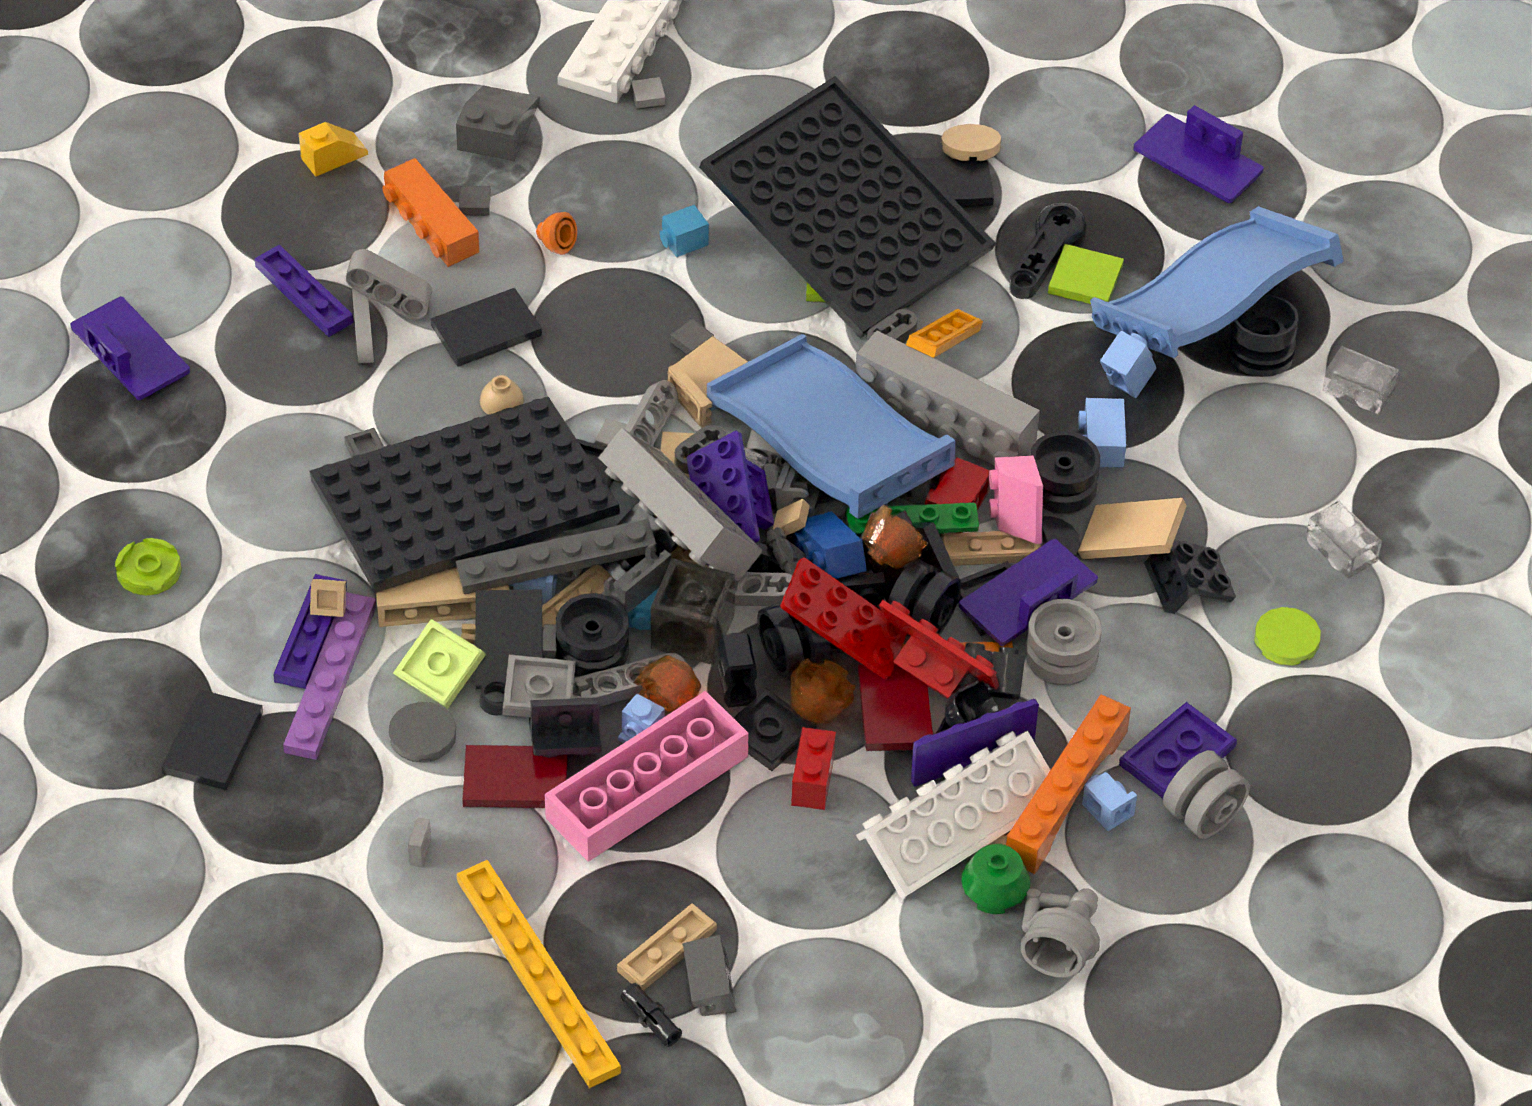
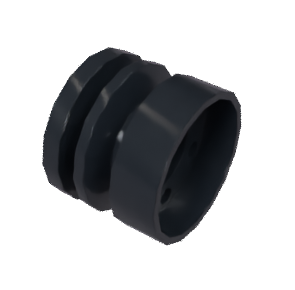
(1265, 337)

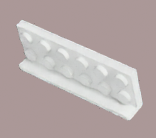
(617, 46)
(957, 814)

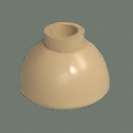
(500, 394)

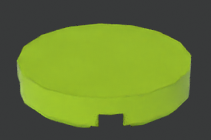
(148, 566)
(1287, 636)

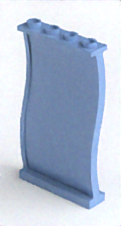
(1217, 280)
(831, 425)

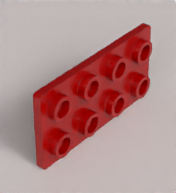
(843, 618)
(931, 658)

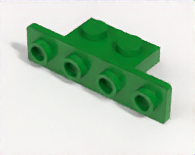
(946, 517)

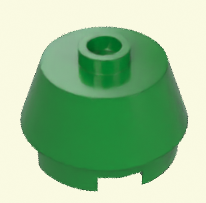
(996, 879)

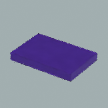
(1172, 745)

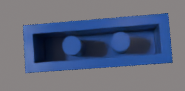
(831, 545)

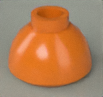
(558, 232)

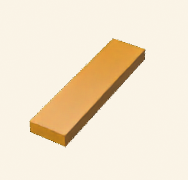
(944, 333)

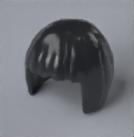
(969, 703)

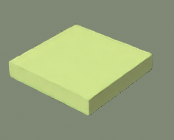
(439, 663)

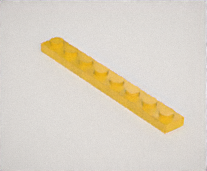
(539, 974)

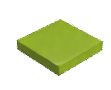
(1085, 275)

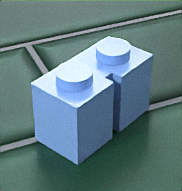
(1128, 363)
(1105, 427)

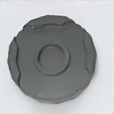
(422, 731)

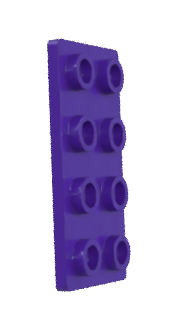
(1202, 152)
(130, 348)
(733, 483)
(1009, 599)
(954, 746)

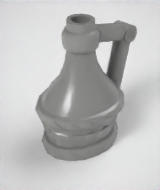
(1060, 936)

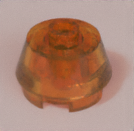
(891, 539)
(668, 683)
(820, 691)

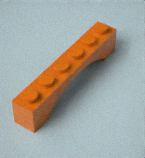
(1046, 811)

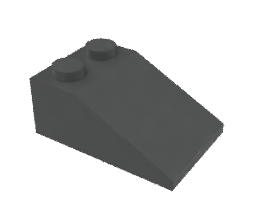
(495, 122)

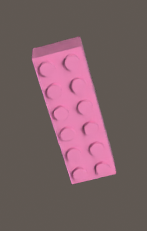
(646, 776)

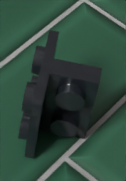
(565, 726)

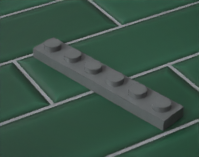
(555, 556)

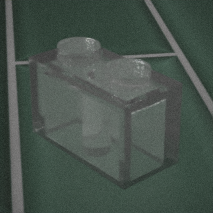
(1360, 380)
(1343, 539)

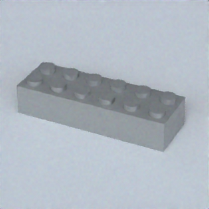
(947, 400)
(679, 505)

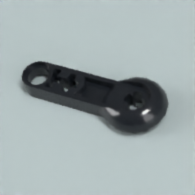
(1047, 246)

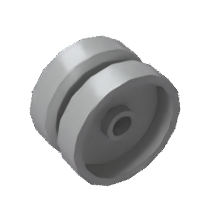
(1063, 641)
(1206, 794)

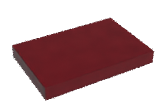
(893, 710)
(510, 776)

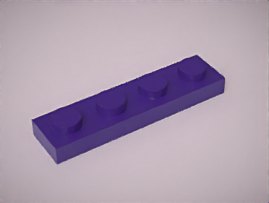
(304, 290)
(303, 644)

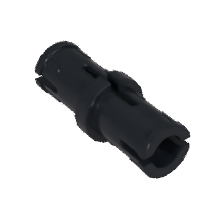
(651, 1014)

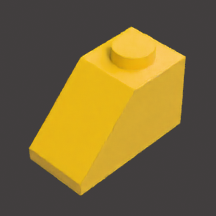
(329, 147)

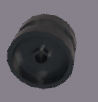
(1067, 469)
(927, 593)
(592, 633)
(789, 640)

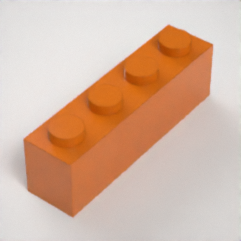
(431, 212)

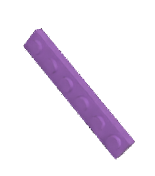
(329, 677)

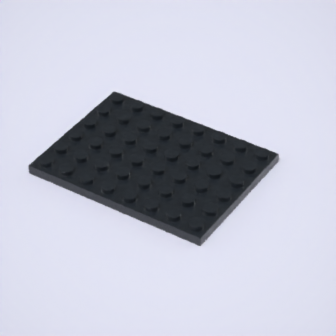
(847, 206)
(463, 493)

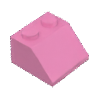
(1017, 497)

